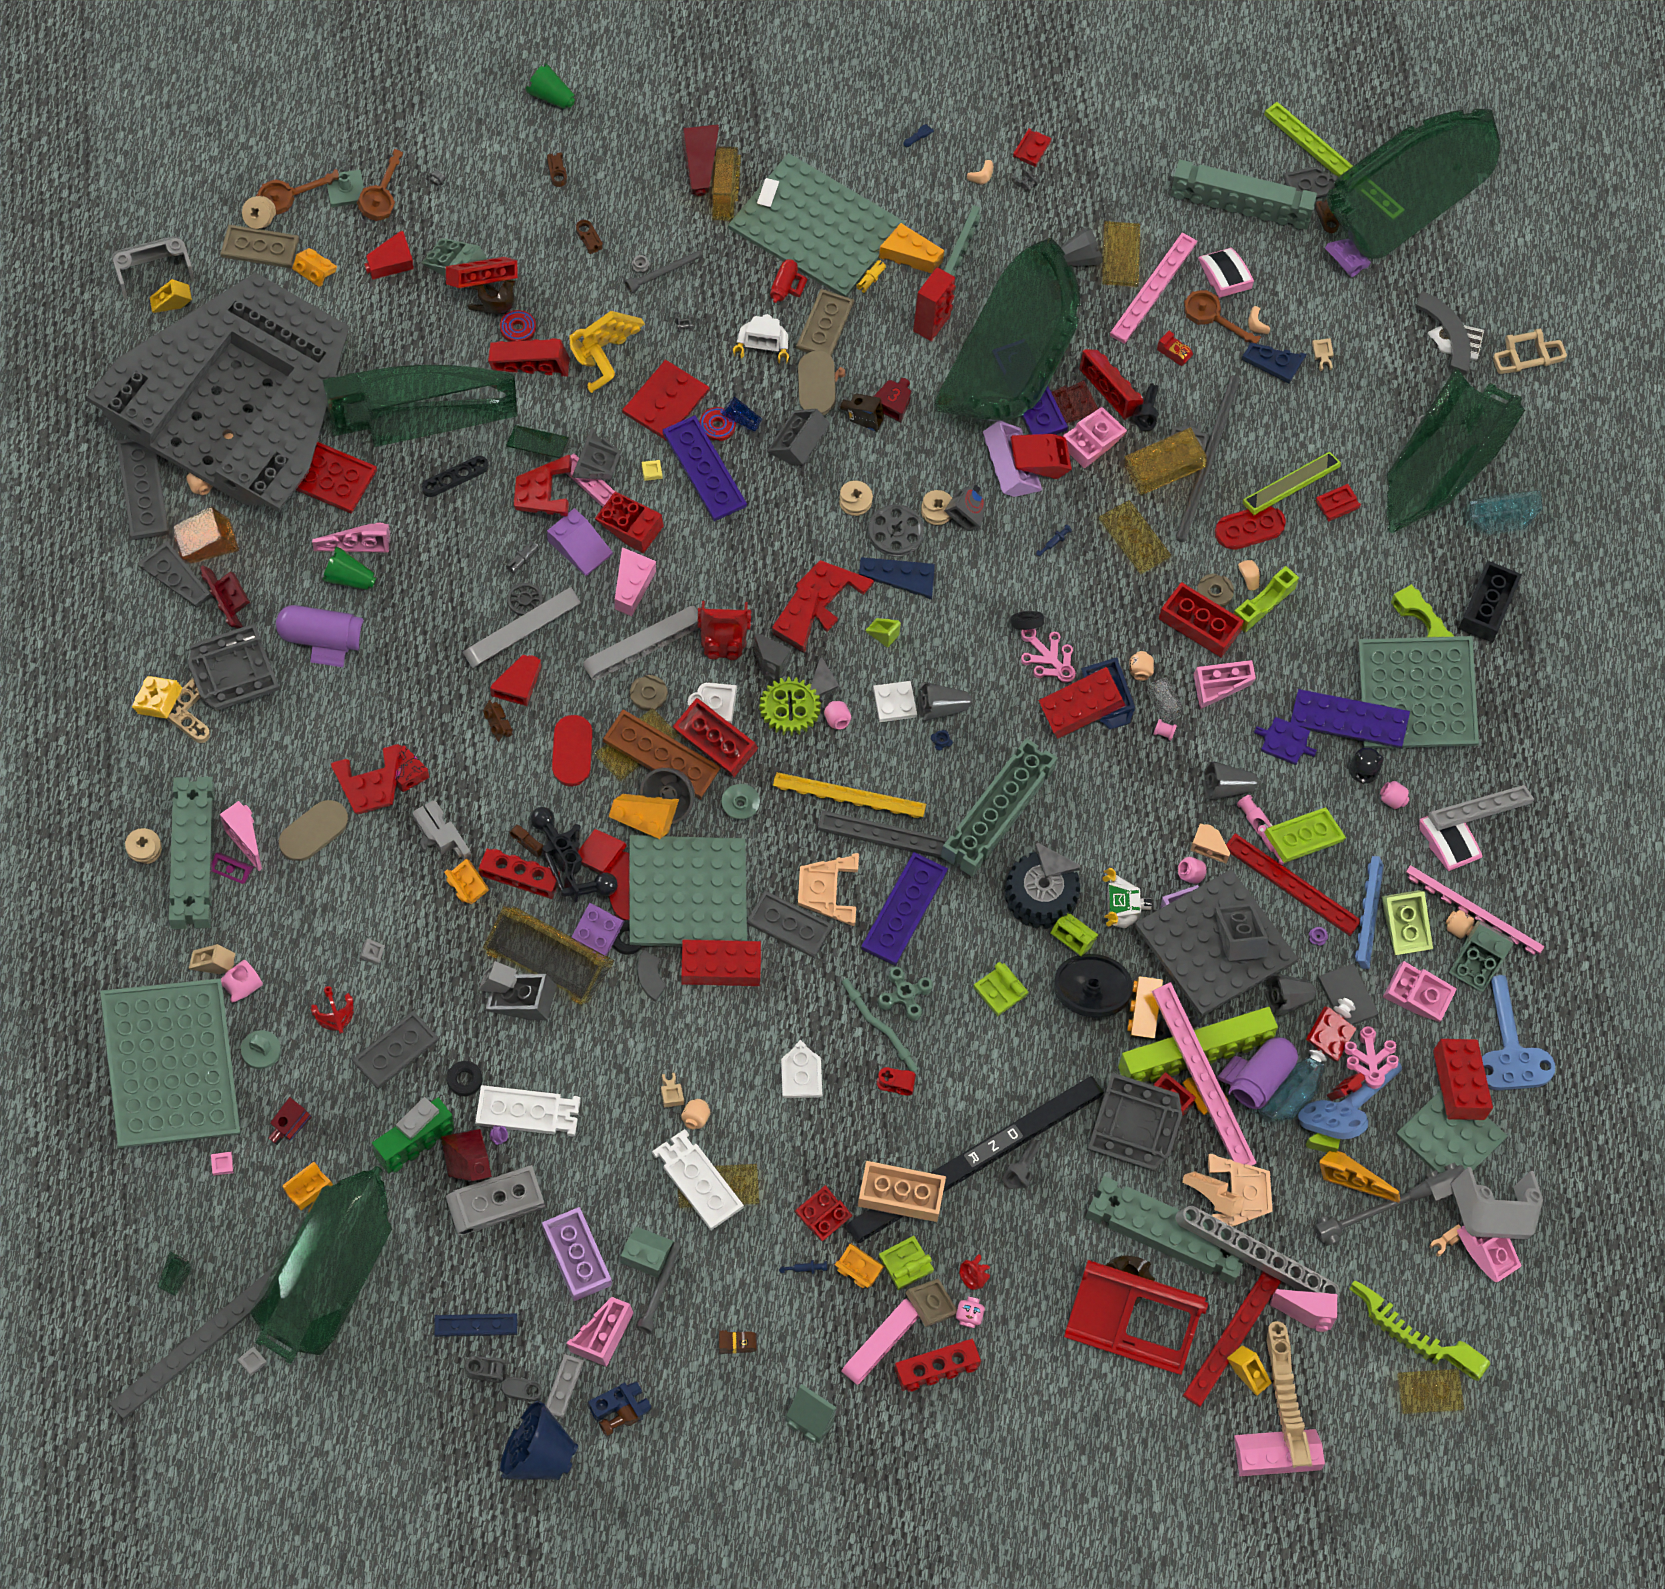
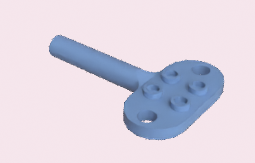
(1513, 1065)
(1342, 1118)

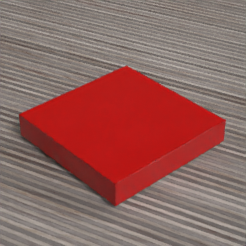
(600, 851)

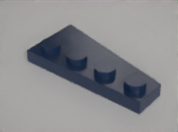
(910, 576)

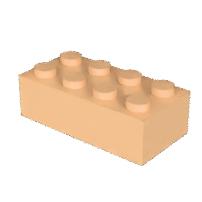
(901, 1191)

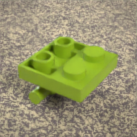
(1000, 989)
(906, 1262)

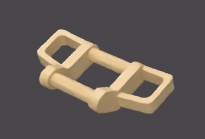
(1541, 347)

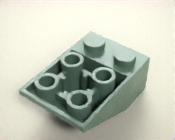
(452, 252)
(1481, 955)

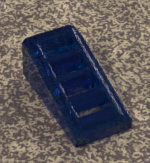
(737, 411)

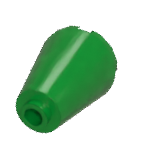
(550, 88)
(348, 571)

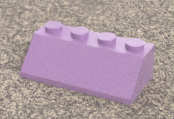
(1012, 481)

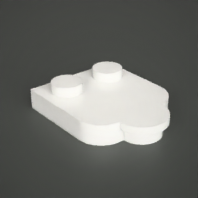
(718, 697)

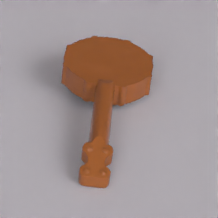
(283, 195)
(375, 200)
(1204, 308)

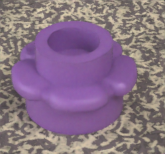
(1318, 931)
(498, 1134)

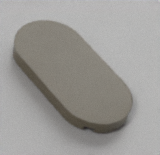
(817, 382)
(313, 830)

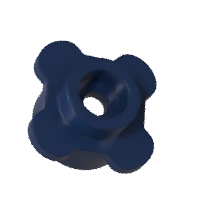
(943, 734)

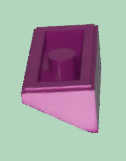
(231, 868)

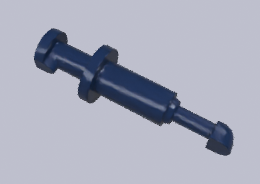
(1059, 536)
(806, 1267)

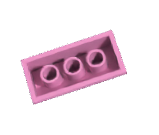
(1269, 1455)

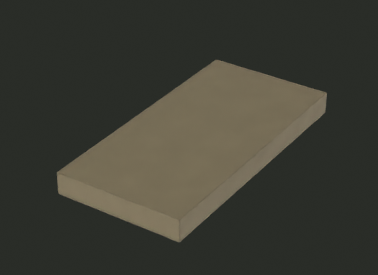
(259, 246)
(825, 323)

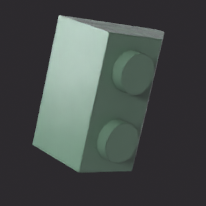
(646, 1251)

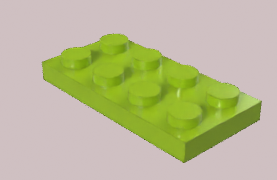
(1304, 834)

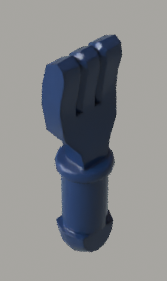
(923, 131)

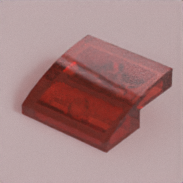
(1074, 401)

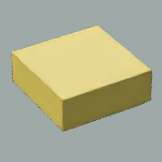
(652, 470)

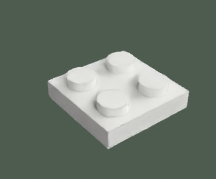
(895, 701)

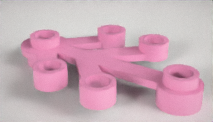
(1049, 657)
(1374, 1077)

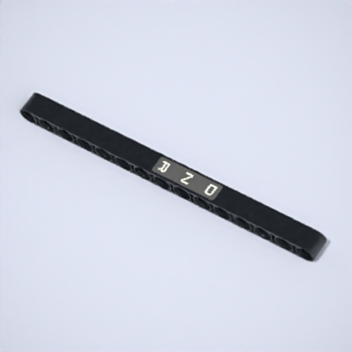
(991, 1149)

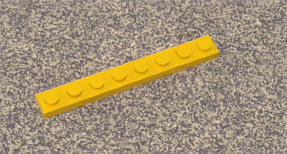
(856, 796)

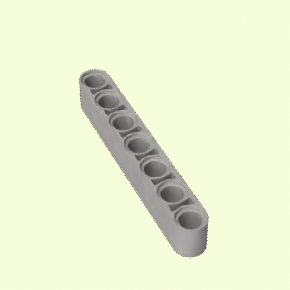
(521, 627)
(642, 643)

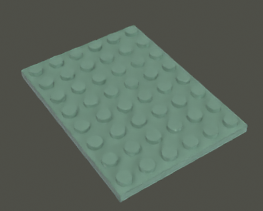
(817, 225)
(169, 1063)

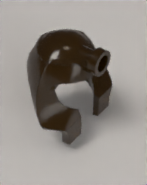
(497, 301)
(1134, 1266)

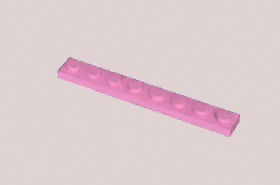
(1465, 905)

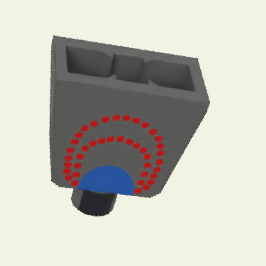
(967, 507)

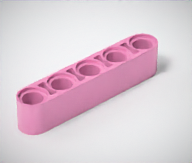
(880, 1342)

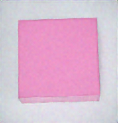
(222, 1163)

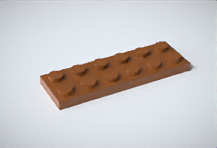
(658, 750)

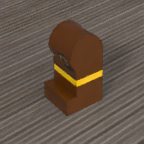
(737, 1342)

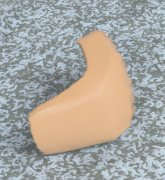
(984, 175)
(1254, 324)
(1250, 573)

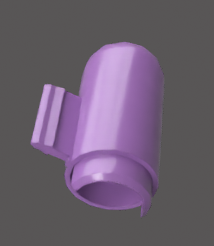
(325, 630)
(1260, 1077)

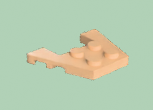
(819, 888)
(1247, 1182)

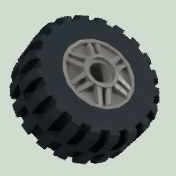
(1040, 898)

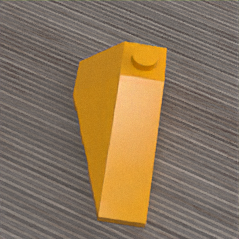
(1345, 1171)

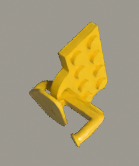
(610, 328)

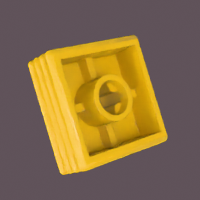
(157, 697)

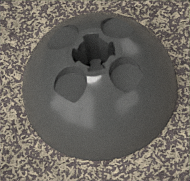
(670, 784)

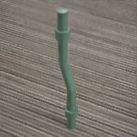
(904, 1054)

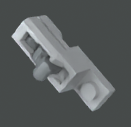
(438, 833)

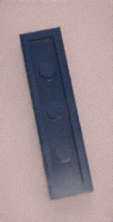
(475, 1325)

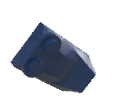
(1123, 715)

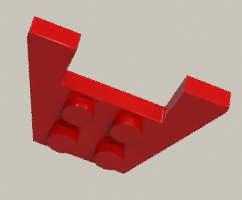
(535, 488)
(829, 582)
(371, 789)

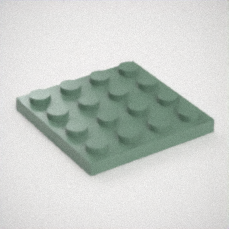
(1446, 1140)

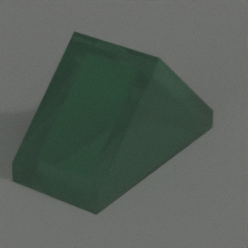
(174, 1273)

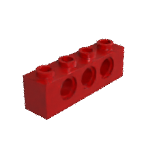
(481, 272)
(492, 858)
(965, 1350)

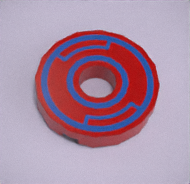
(517, 317)
(717, 433)

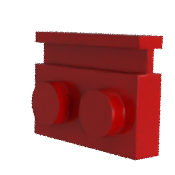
(1032, 147)
(1338, 502)
(1348, 1085)

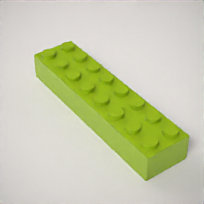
(1216, 1040)

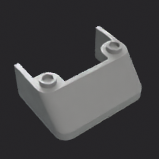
(148, 252)
(1498, 1218)

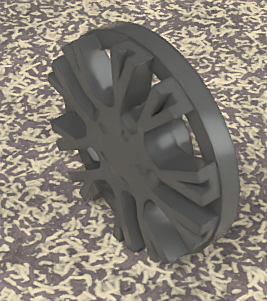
(524, 598)

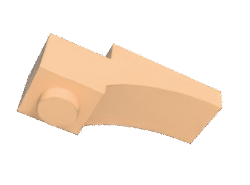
(1216, 1191)

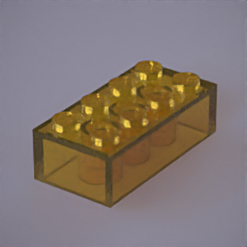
(1165, 461)

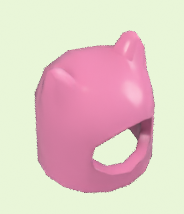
(241, 981)

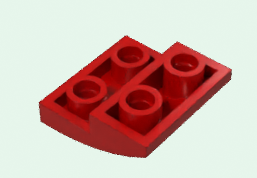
(823, 1213)

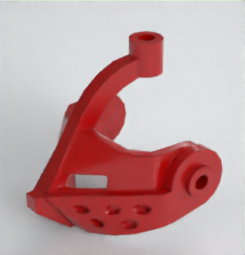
(337, 1016)

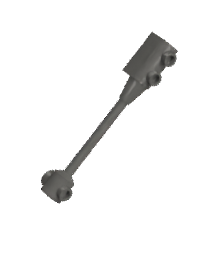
(1435, 1186)

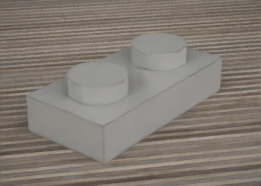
(417, 1118)

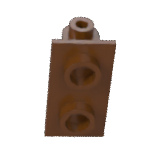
(494, 713)

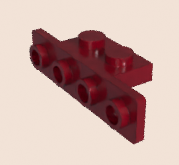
(228, 594)

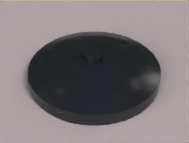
(1093, 985)

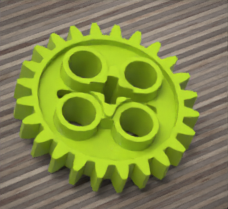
(807, 705)

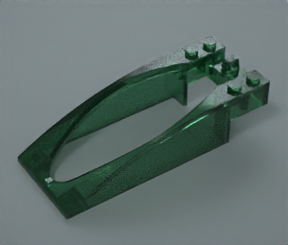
(392, 395)

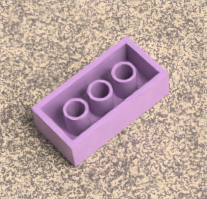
(576, 1254)

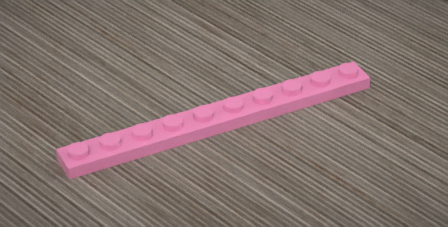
(1203, 1075)

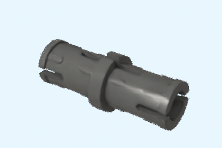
(522, 557)

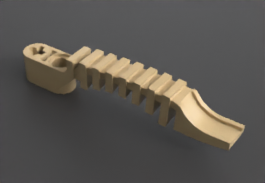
(1284, 1389)

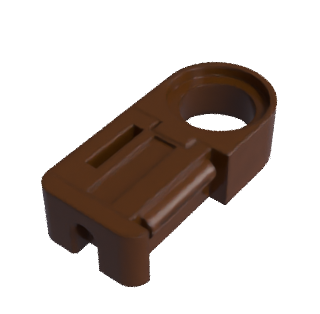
(556, 168)
(1326, 216)
(590, 237)
(526, 840)

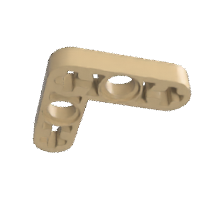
(182, 714)

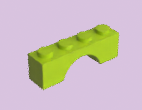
(1279, 588)
(1410, 603)

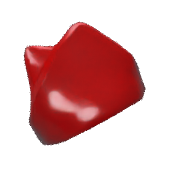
(973, 1273)

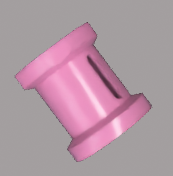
(1165, 729)

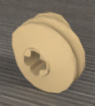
(258, 206)
(855, 498)
(934, 506)
(145, 854)

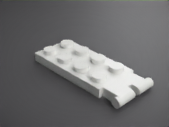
(527, 1110)
(698, 1180)

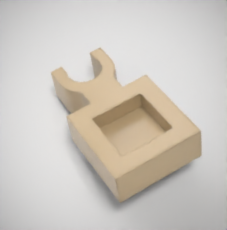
(1323, 351)
(671, 1093)

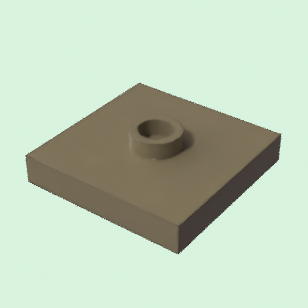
(931, 1302)

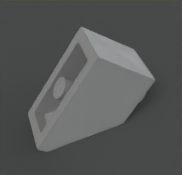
(498, 978)

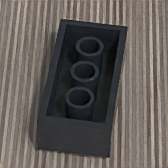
(1490, 601)

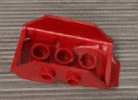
(723, 631)

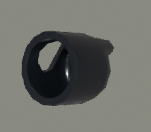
(1366, 762)

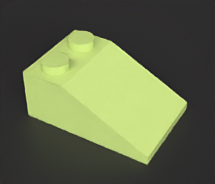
(1407, 922)

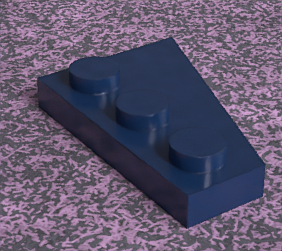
(1275, 362)

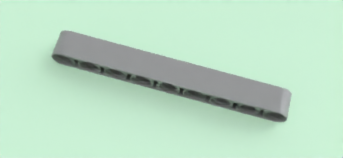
(1248, 1254)

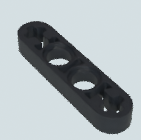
(456, 478)

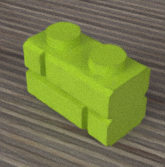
(1074, 934)

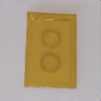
(1430, 1391)

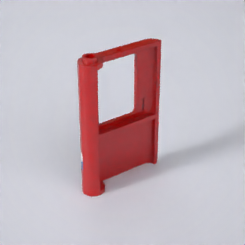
(1105, 1308)

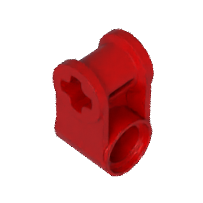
(898, 1081)

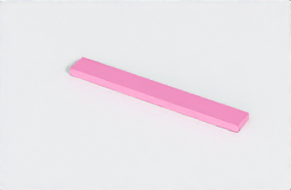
(1153, 288)

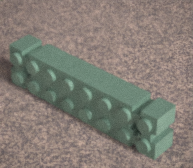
(1243, 194)
(999, 807)
(191, 852)
(1156, 1227)

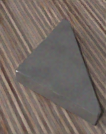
(823, 679)
(1054, 863)

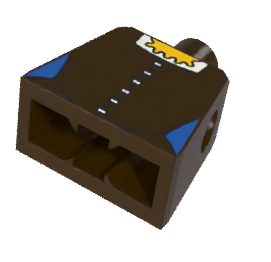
(864, 411)

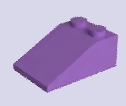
(579, 542)

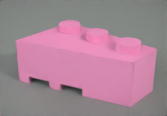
(633, 580)
(602, 1334)

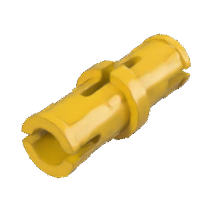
(871, 276)

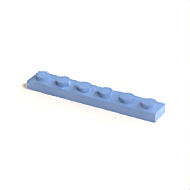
(1370, 907)

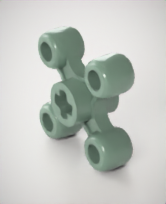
(907, 1000)

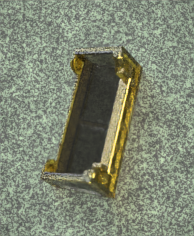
(547, 951)

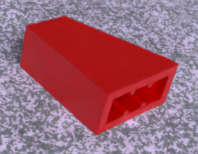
(389, 258)
(518, 680)

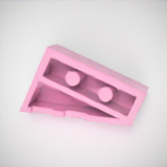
(1222, 680)

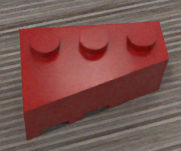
(797, 618)

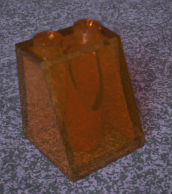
(205, 536)

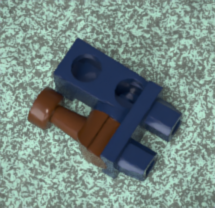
(623, 1403)

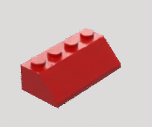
(1110, 383)

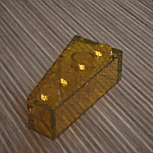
(725, 183)

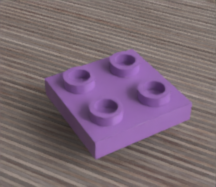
(1348, 256)
(598, 929)

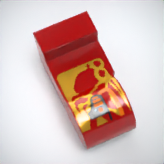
(1174, 349)

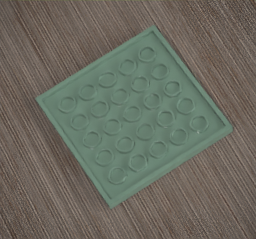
(1428, 679)
(686, 890)

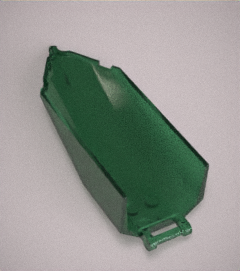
(1449, 448)
(324, 1266)

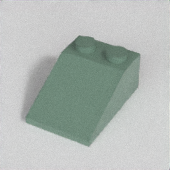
(810, 1415)

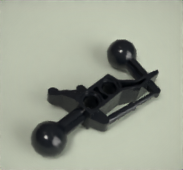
(568, 858)

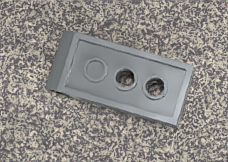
(476, 1207)

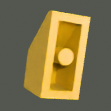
(170, 296)
(1249, 1369)

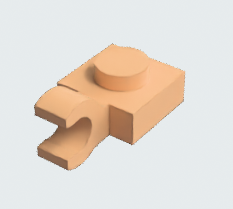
(1450, 1237)

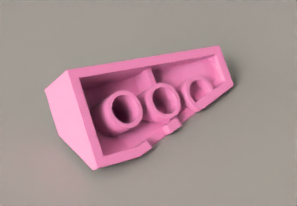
(359, 539)

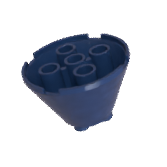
(538, 1447)

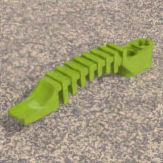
(1460, 1355)

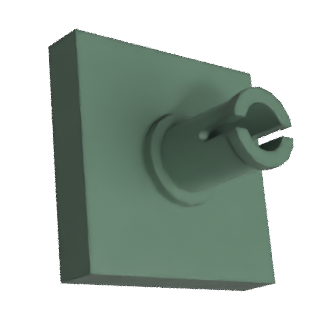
(346, 189)

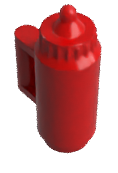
(784, 280)

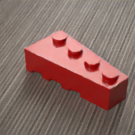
(530, 356)

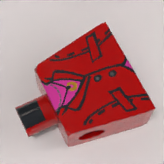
(410, 770)

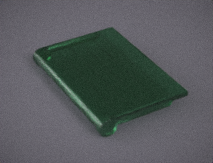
(537, 441)

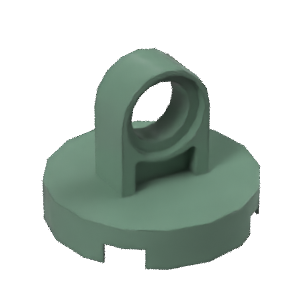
(260, 1049)

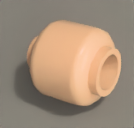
(197, 485)
(1141, 666)
(1459, 924)
(695, 1114)

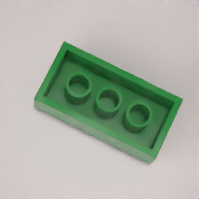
(395, 1148)

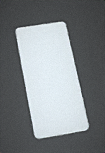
(768, 191)

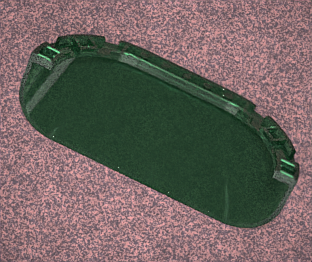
(1414, 179)
(1015, 338)

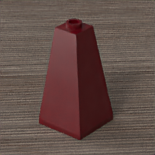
(699, 154)
(466, 1155)

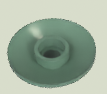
(744, 794)

